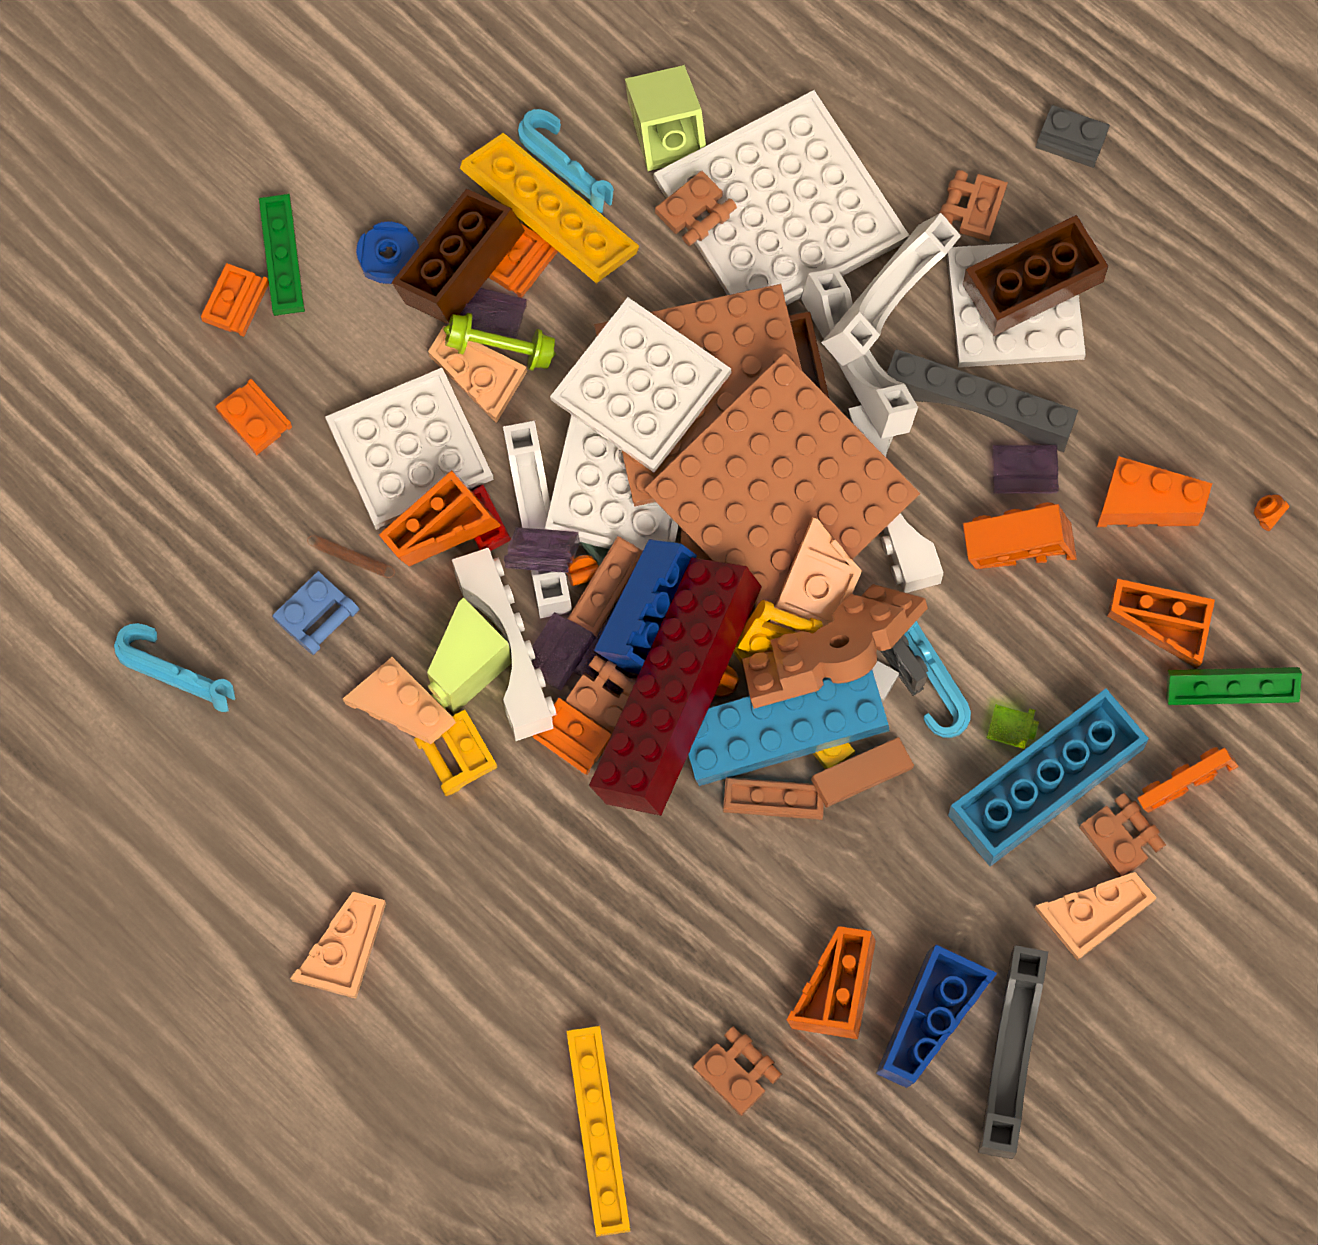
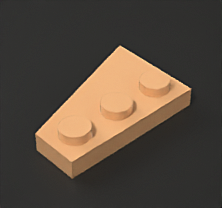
(481, 373)
(400, 700)
(1094, 914)
(344, 950)

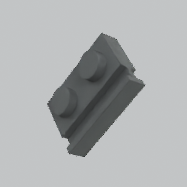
(1072, 136)
(911, 669)

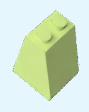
(665, 116)
(466, 658)

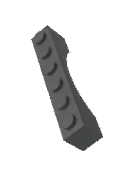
(1028, 414)
(1012, 1052)

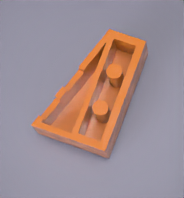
(1152, 496)
(438, 521)
(1019, 536)
(1164, 617)
(838, 989)

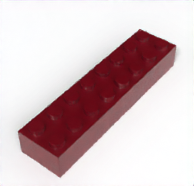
(675, 686)

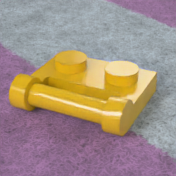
(758, 632)
(467, 751)

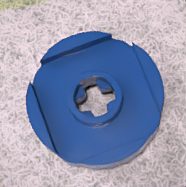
(376, 241)

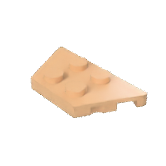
(818, 577)

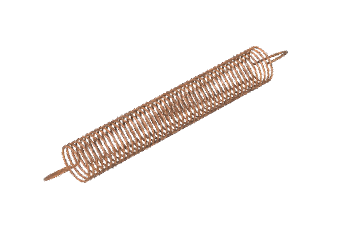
(352, 552)

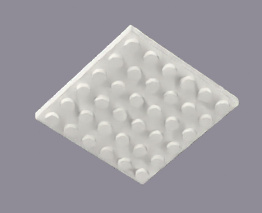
(797, 198)

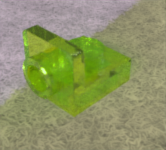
(1012, 726)

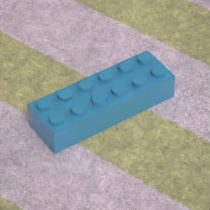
(744, 739)
(1047, 777)

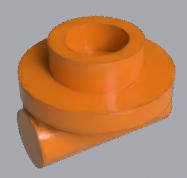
(1270, 510)
(582, 570)
(728, 683)

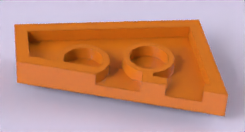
(1159, 794)

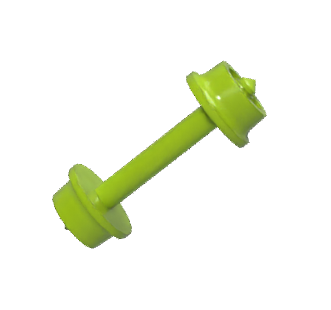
(539, 351)

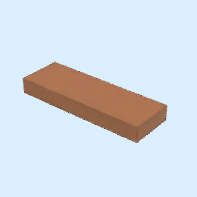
(605, 585)
(862, 772)
(772, 798)

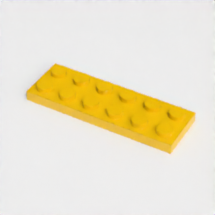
(549, 207)

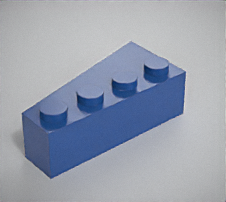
(644, 604)
(934, 1008)

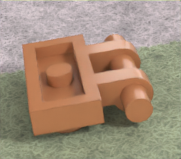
(690, 202)
(982, 207)
(597, 700)
(1115, 842)
(729, 1078)

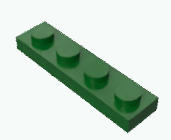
(281, 255)
(1233, 686)

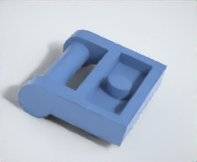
(308, 606)

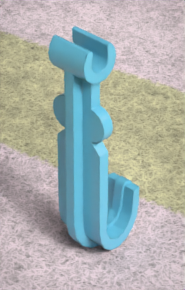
(560, 162)
(168, 672)
(943, 685)

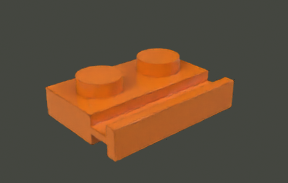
(524, 263)
(234, 299)
(253, 417)
(575, 737)

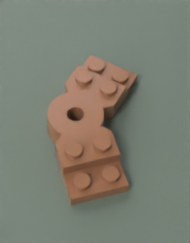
(835, 651)

